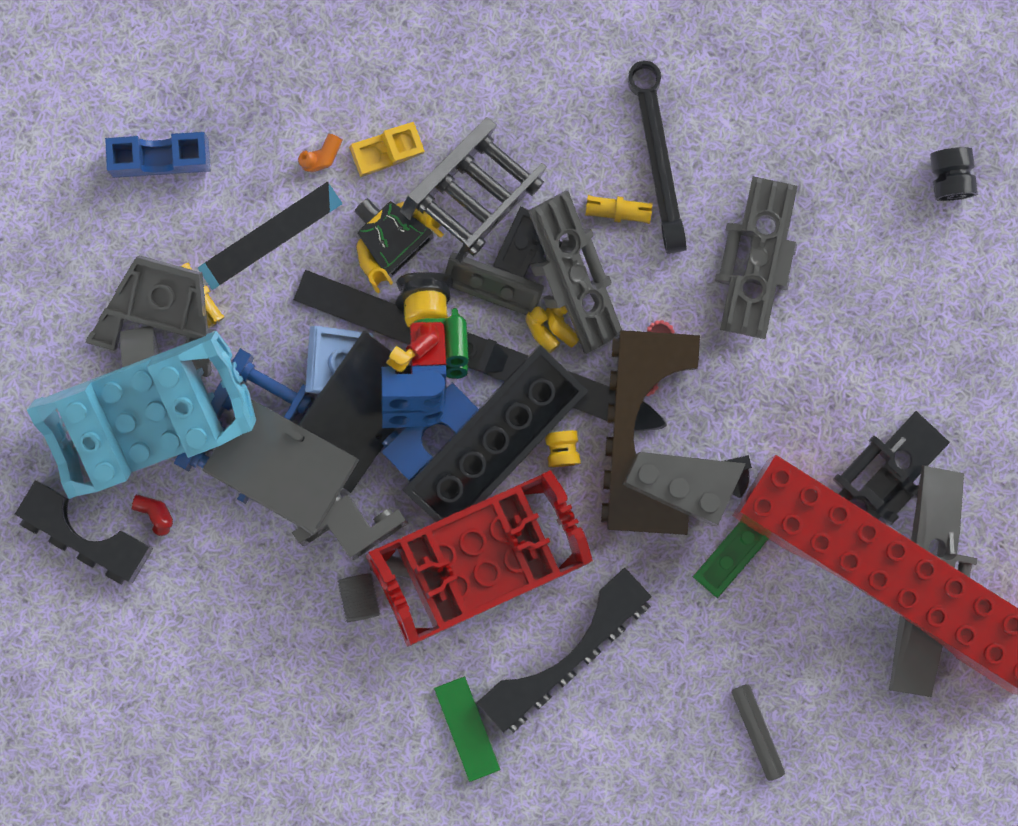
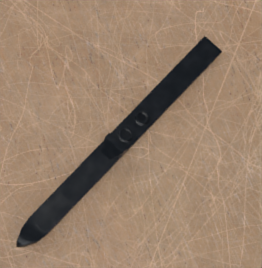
(483, 354)

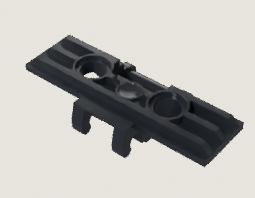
(891, 485)

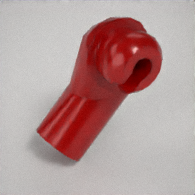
(157, 512)

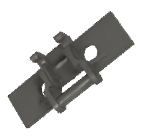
(767, 261)
(569, 276)

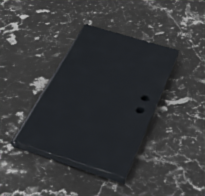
(351, 406)

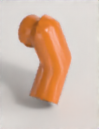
(321, 158)

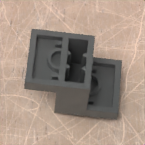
(353, 529)

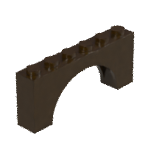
(641, 364)

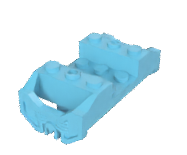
(141, 415)

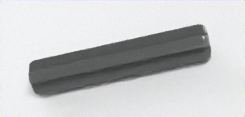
(758, 732)

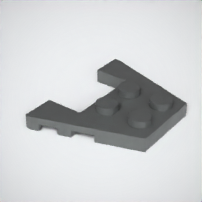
(157, 297)

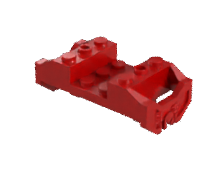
(479, 558)

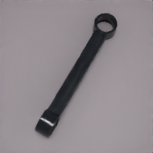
(671, 223)

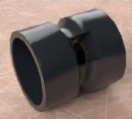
(953, 174)

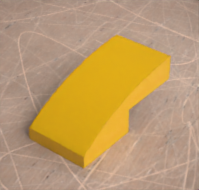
(387, 149)

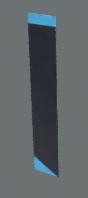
(270, 235)

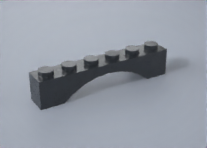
(514, 697)

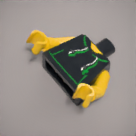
(390, 239)

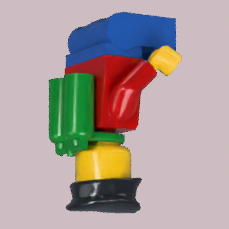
(435, 352)

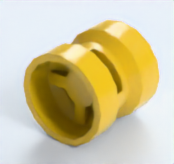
(562, 441)

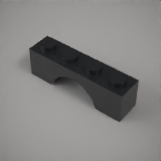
(48, 511)

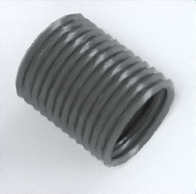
(358, 597)

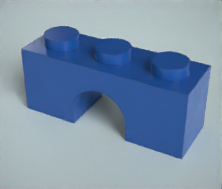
(141, 157)
(406, 448)

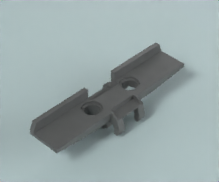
(936, 518)

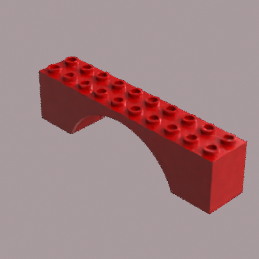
(885, 565)

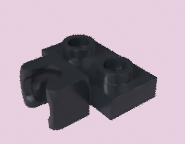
(520, 246)

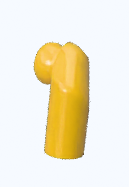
(539, 332)

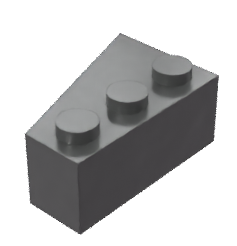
(685, 483)

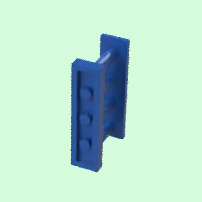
(221, 401)

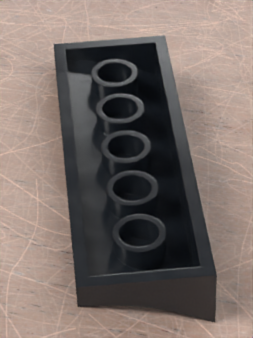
(496, 437)

